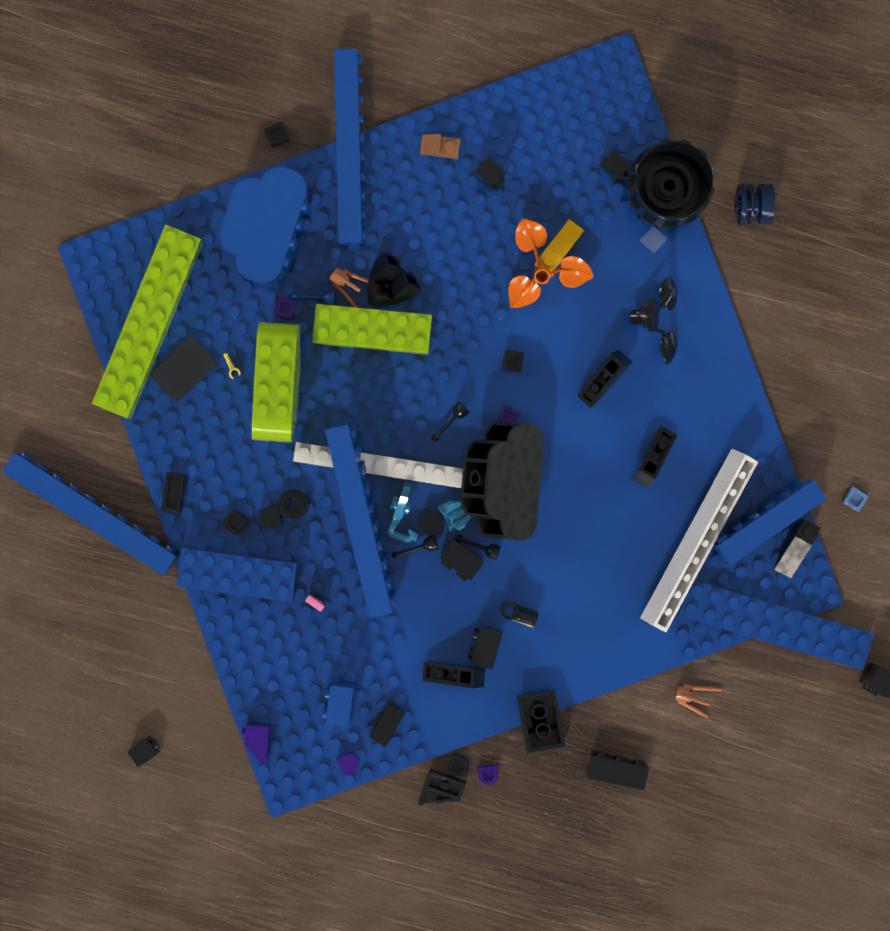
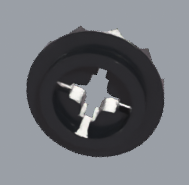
(290, 513)

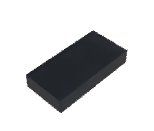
(173, 492)
(387, 725)

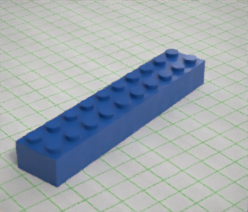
(360, 517)

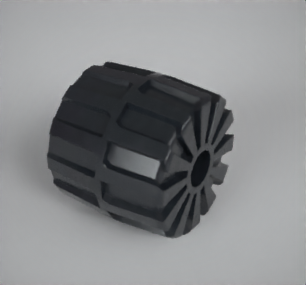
(673, 163)

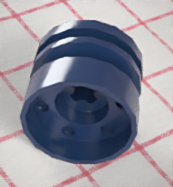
(758, 204)

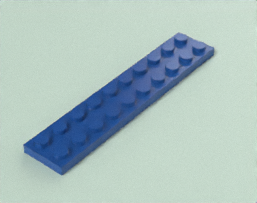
(777, 625)

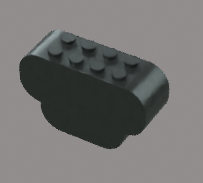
(504, 480)

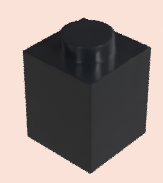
(615, 167)
(144, 751)

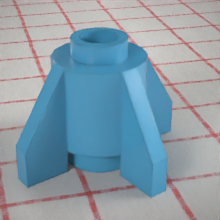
(454, 515)

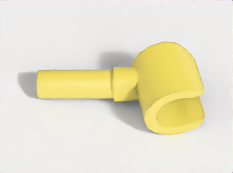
(231, 366)

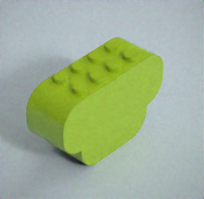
(276, 382)

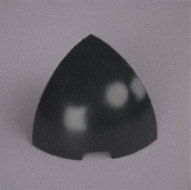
(389, 282)

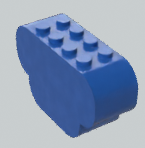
(264, 224)

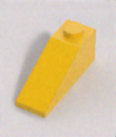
(560, 245)

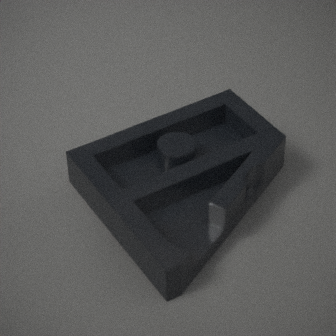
(441, 788)

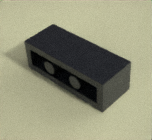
(617, 770)

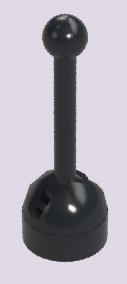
(459, 411)
(429, 544)
(491, 551)

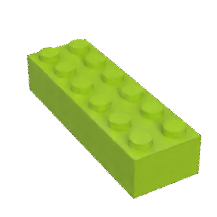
(372, 329)

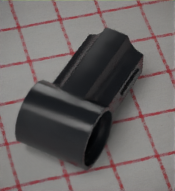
(520, 615)

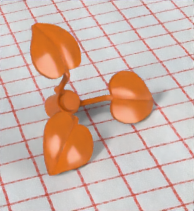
(524, 291)

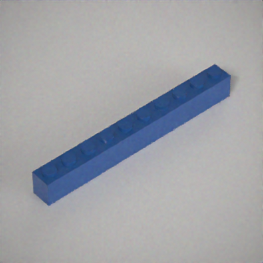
(348, 147)
(91, 514)

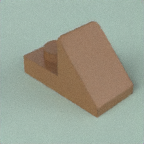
(440, 146)

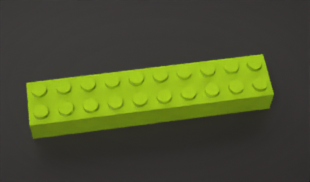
(148, 322)

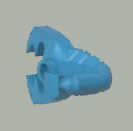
(400, 506)

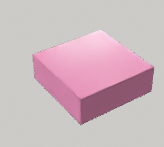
(315, 602)

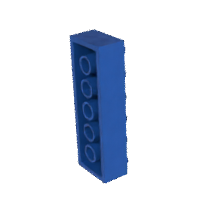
(769, 521)
(237, 574)

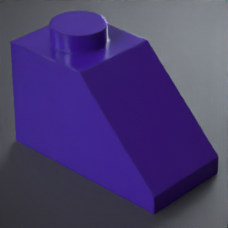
(257, 740)

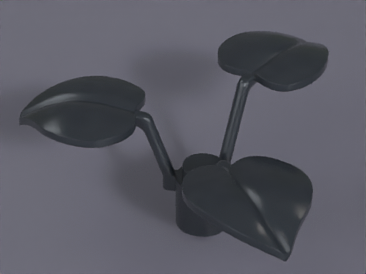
(649, 317)

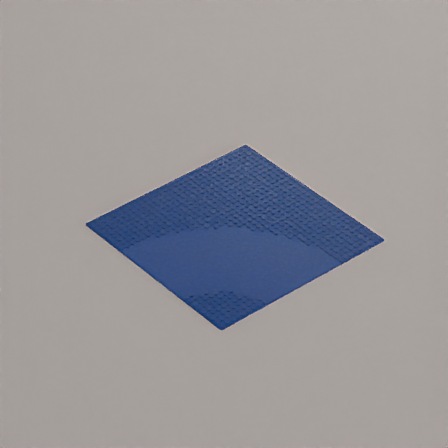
(597, 531)

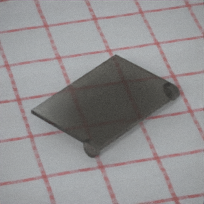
(183, 369)

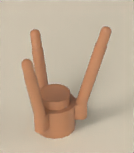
(341, 278)
(684, 695)

